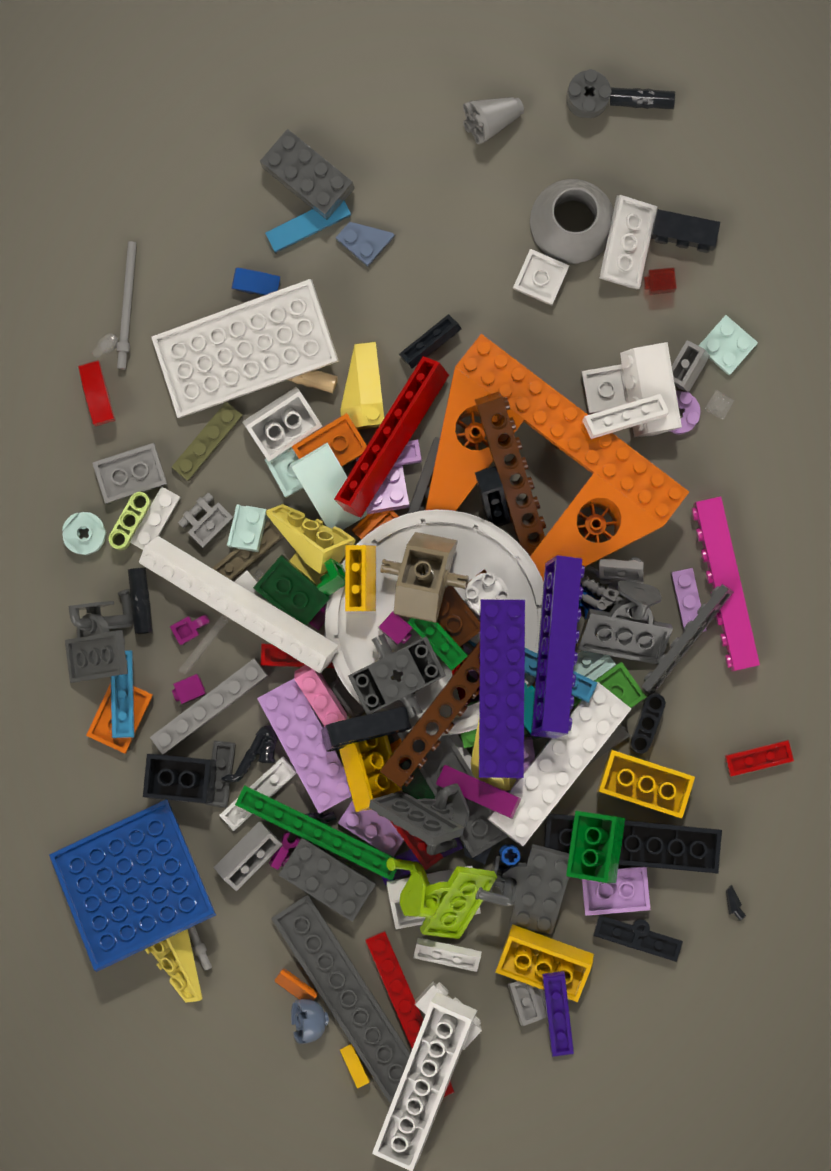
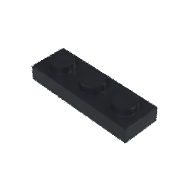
(430, 341)

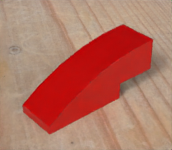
(96, 393)

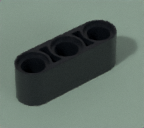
(655, 716)

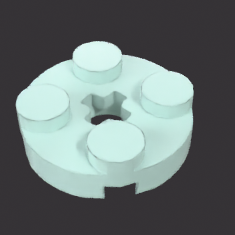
(85, 545)

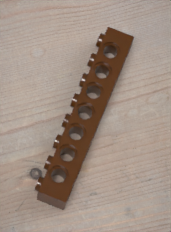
(487, 408)
(391, 767)

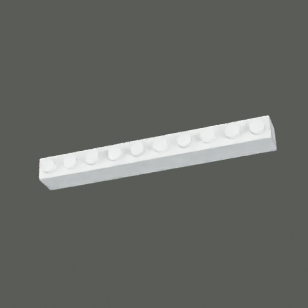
(238, 604)

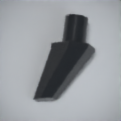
(323, 818)
(734, 903)

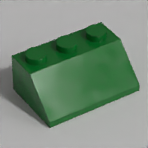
(595, 847)

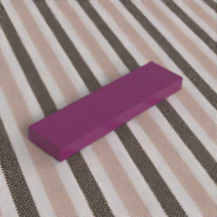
(480, 791)

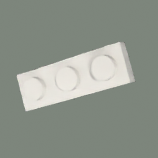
(155, 518)
(447, 954)

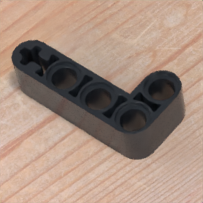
(366, 727)

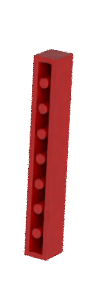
(391, 437)

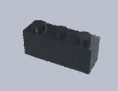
(685, 231)
(492, 496)

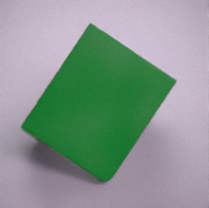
(333, 579)

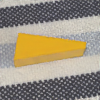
(355, 1066)

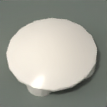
(485, 587)

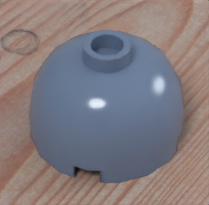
(309, 1020)

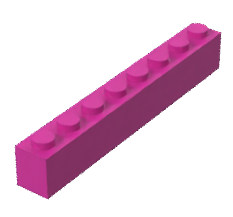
(723, 570)

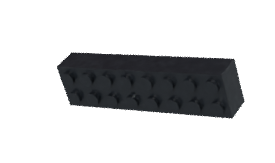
(650, 844)

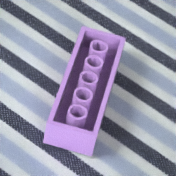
(303, 742)

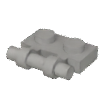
(210, 525)

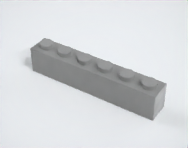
(209, 706)

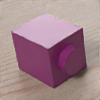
(396, 629)
(188, 689)

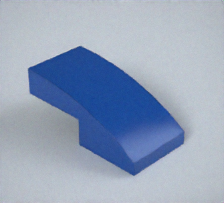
(255, 282)

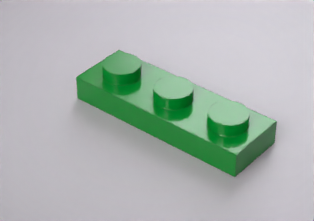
(440, 641)

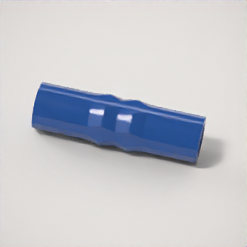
(509, 854)

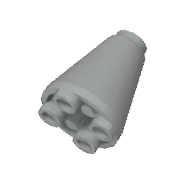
(490, 116)

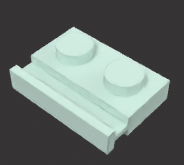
(247, 528)
(593, 664)

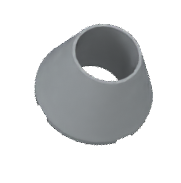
(566, 245)

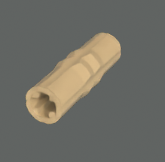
(317, 380)

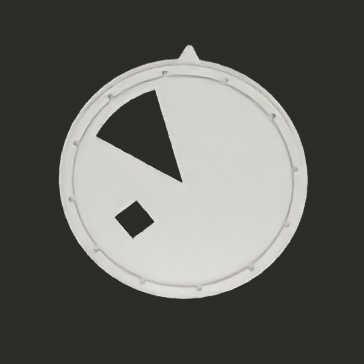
(478, 548)

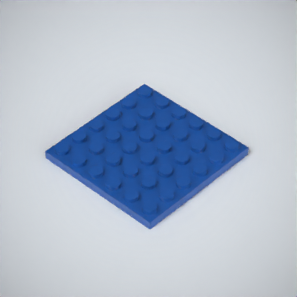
(132, 885)

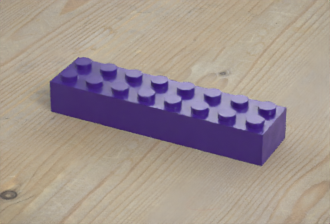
(557, 647)
(501, 688)

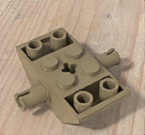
(420, 594)

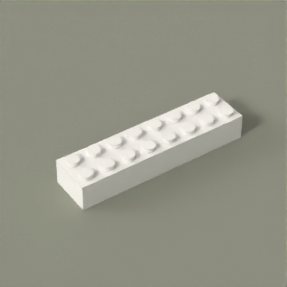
(561, 763)
(424, 1081)

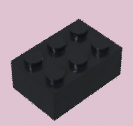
(179, 778)

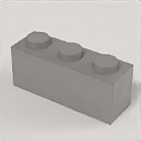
(247, 856)

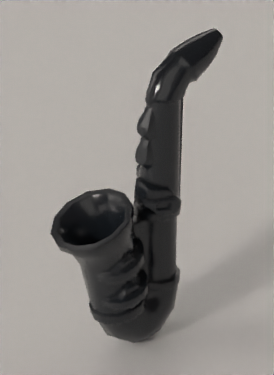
(264, 745)

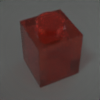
(660, 281)

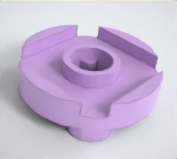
(691, 412)

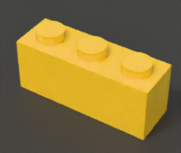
(360, 578)

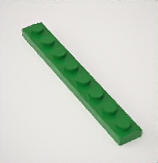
(315, 831)

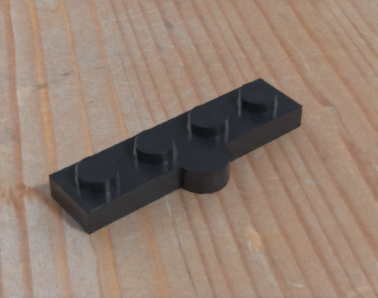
(638, 937)

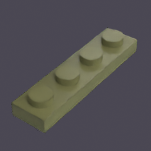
(207, 441)

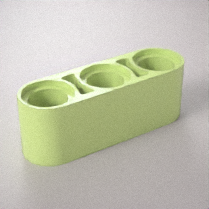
(129, 510)

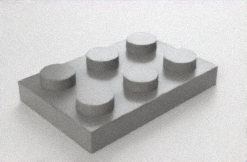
(129, 473)

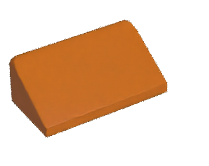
(295, 985)

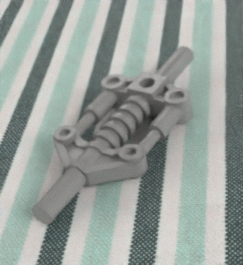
(608, 595)

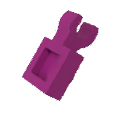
(187, 629)
(280, 857)

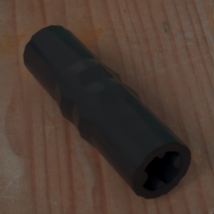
(642, 98)
(140, 600)

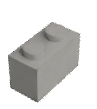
(689, 365)

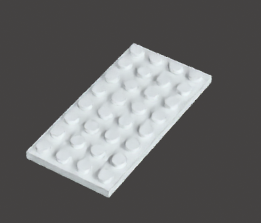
(245, 348)

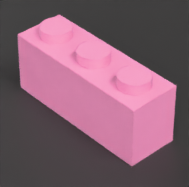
(319, 695)

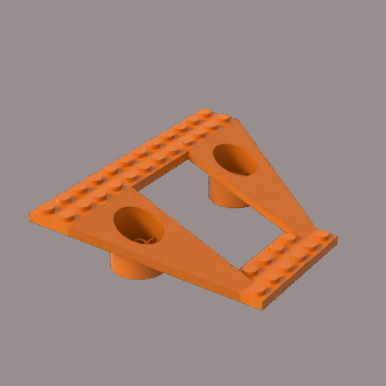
(622, 480)

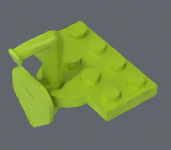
(444, 904)

